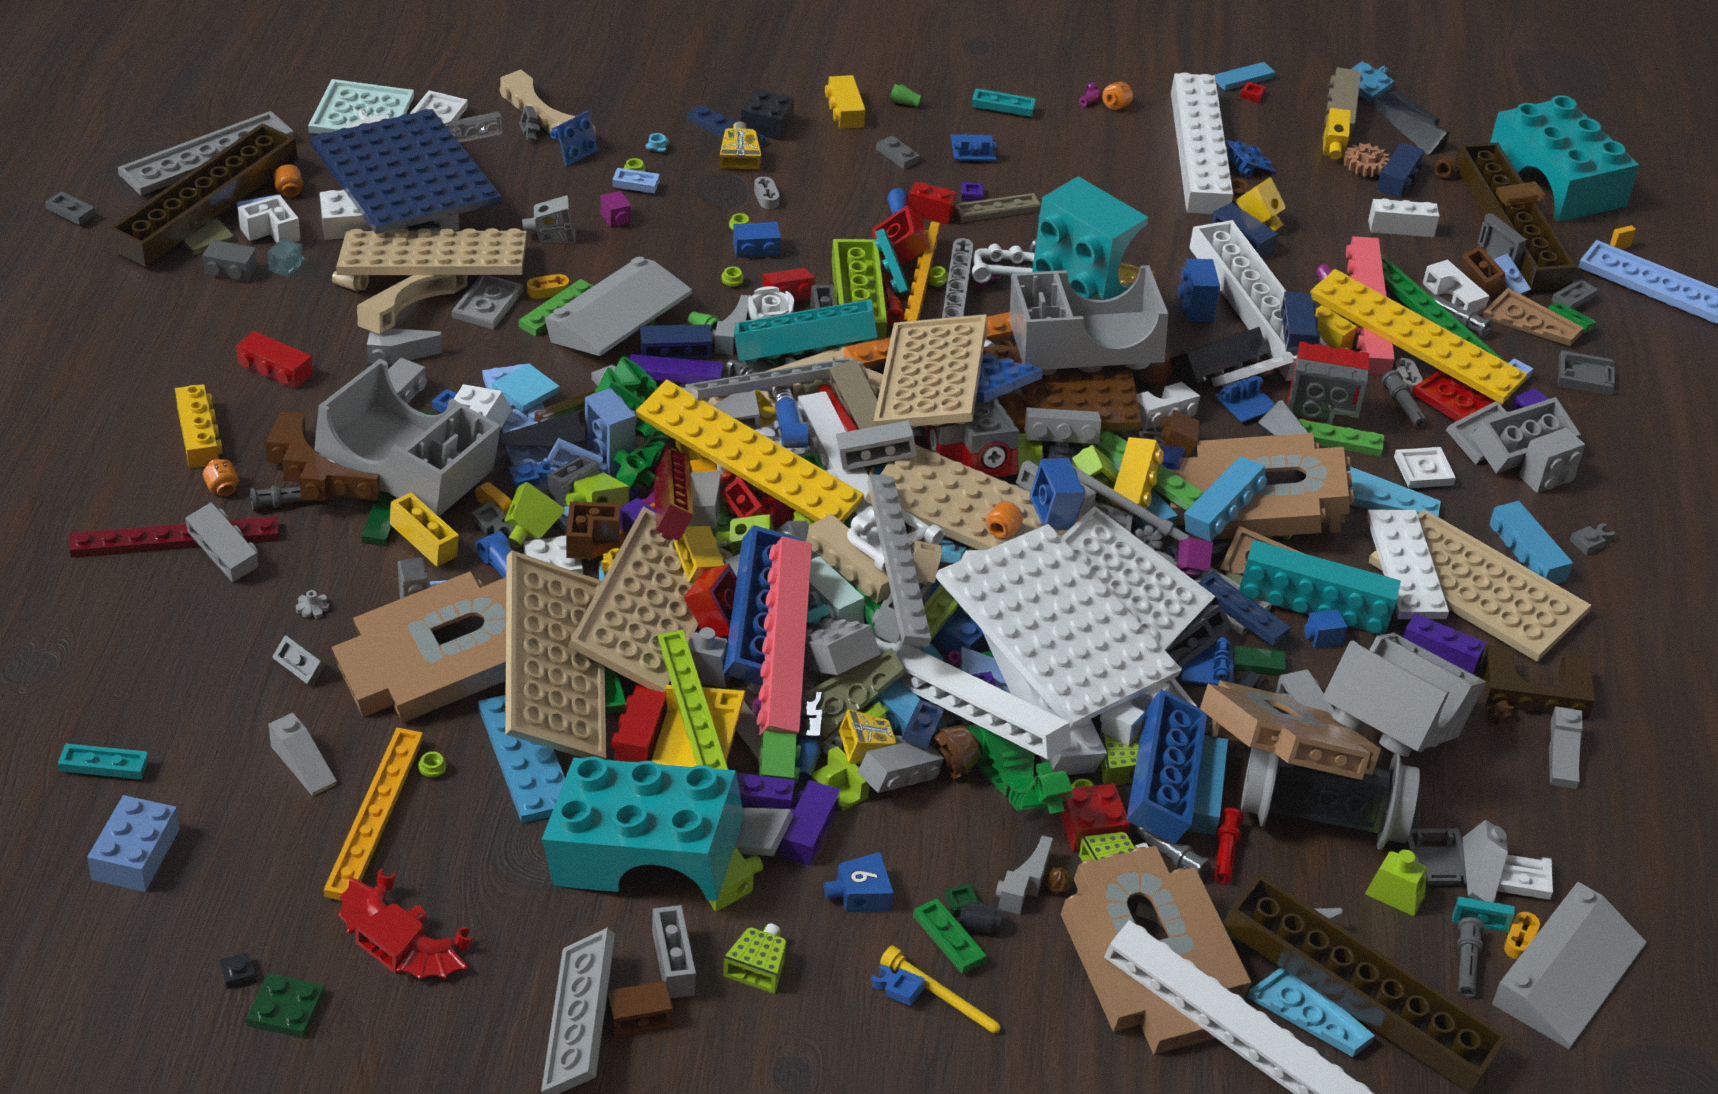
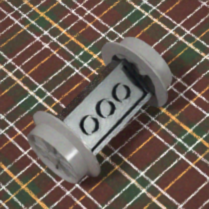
(1375, 804)

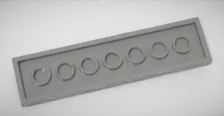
(176, 162)

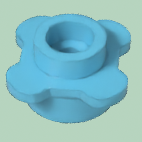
(657, 142)

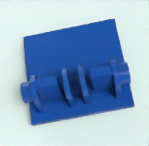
(576, 137)
(973, 147)
(1247, 158)
(1245, 399)
(1210, 665)

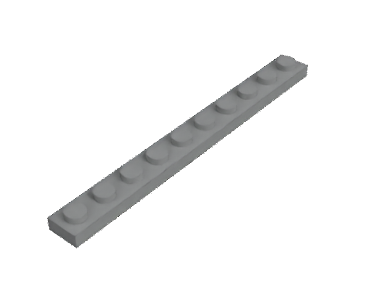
(898, 561)

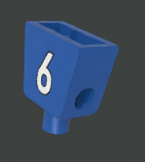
(862, 885)

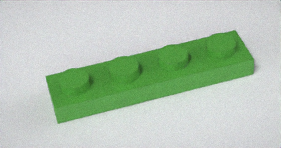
(535, 320)
(1349, 438)

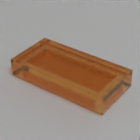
(1520, 193)

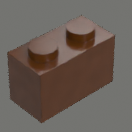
(1484, 271)
(1180, 431)
(639, 1008)

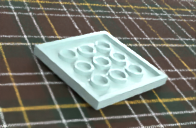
(345, 98)

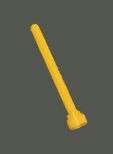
(895, 961)

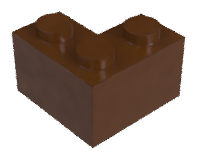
(591, 523)

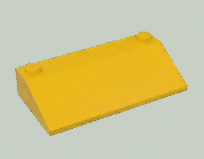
(673, 743)

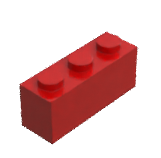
(274, 359)
(639, 725)

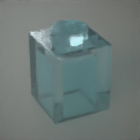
(285, 257)

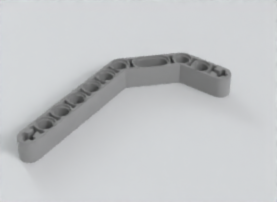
(957, 282)

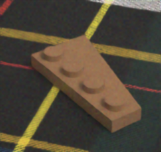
(1528, 316)
(1239, 550)

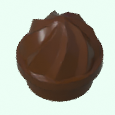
(1444, 167)
(1058, 881)

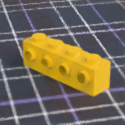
(197, 425)

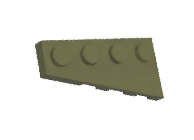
(856, 688)

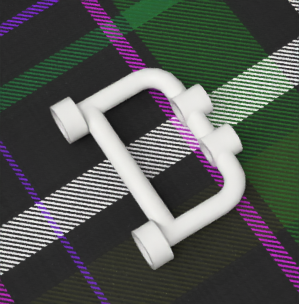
(982, 271)
(860, 525)

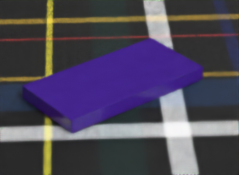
(679, 369)

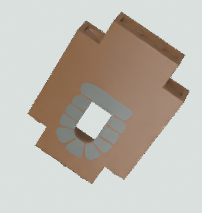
(1278, 507)
(404, 666)
(1288, 729)
(1192, 929)

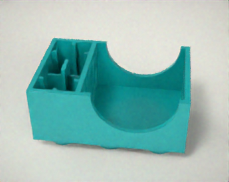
(1578, 158)
(1087, 236)
(642, 815)

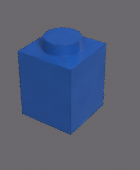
(1325, 629)

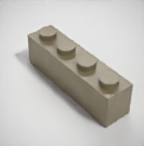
(1344, 94)
(855, 392)

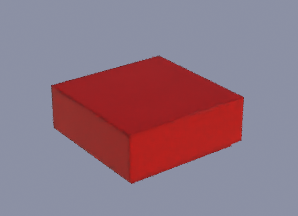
(1253, 92)

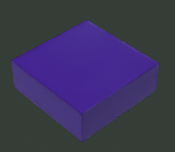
(971, 191)

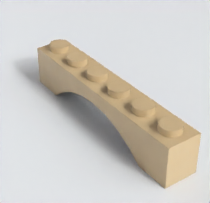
(520, 92)
(381, 310)
(925, 558)

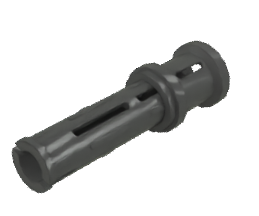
(1467, 318)
(1401, 392)
(274, 497)
(1181, 855)
(1470, 947)

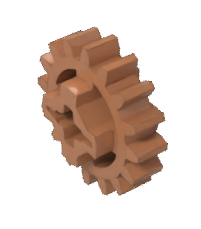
(1365, 159)

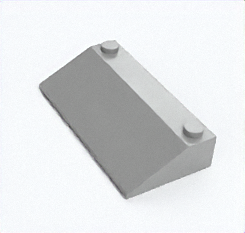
(616, 307)
(1570, 966)

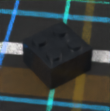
(768, 113)

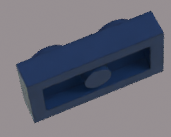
(922, 724)

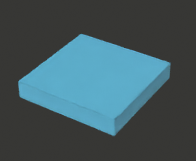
(526, 387)

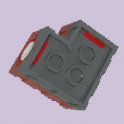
(1327, 383)
(982, 444)

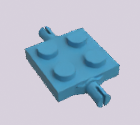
(1372, 81)

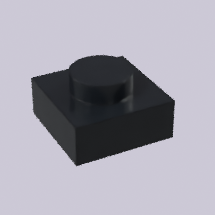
(237, 970)

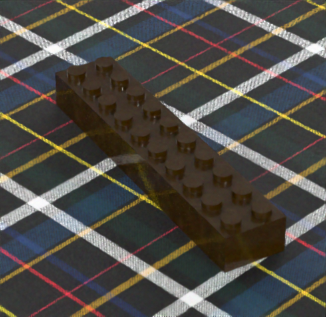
(202, 194)
(1544, 259)
(1365, 982)

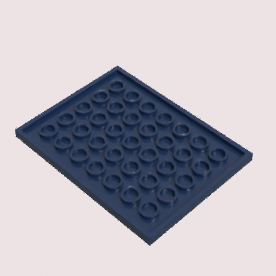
(405, 170)

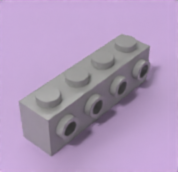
(885, 618)

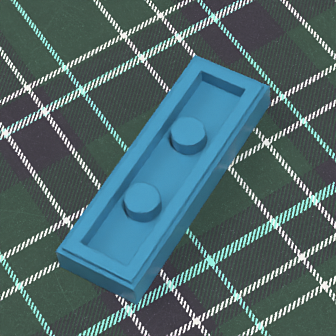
(1240, 76)

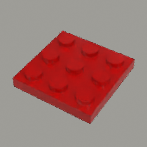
(1451, 396)

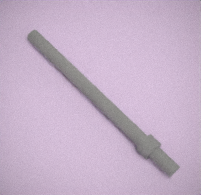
(1164, 526)

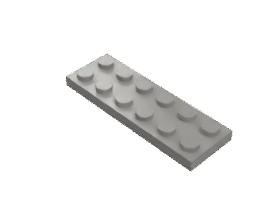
(578, 1013)

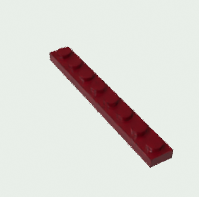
(161, 537)

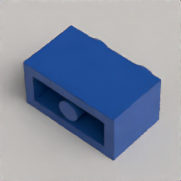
(756, 239)

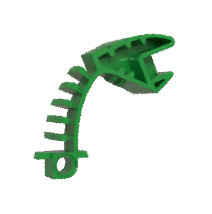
(635, 388)
(1012, 773)

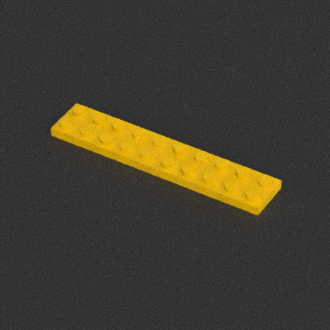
(1419, 336)
(748, 454)

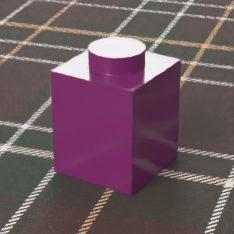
(615, 209)
(1194, 556)

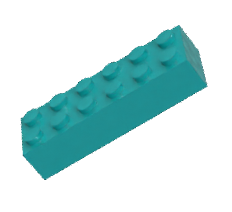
(805, 331)
(1319, 585)

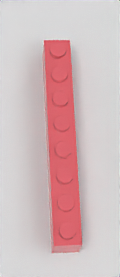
(1366, 267)
(785, 636)

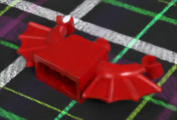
(397, 935)

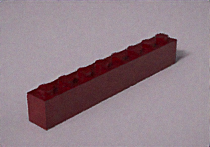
(672, 494)

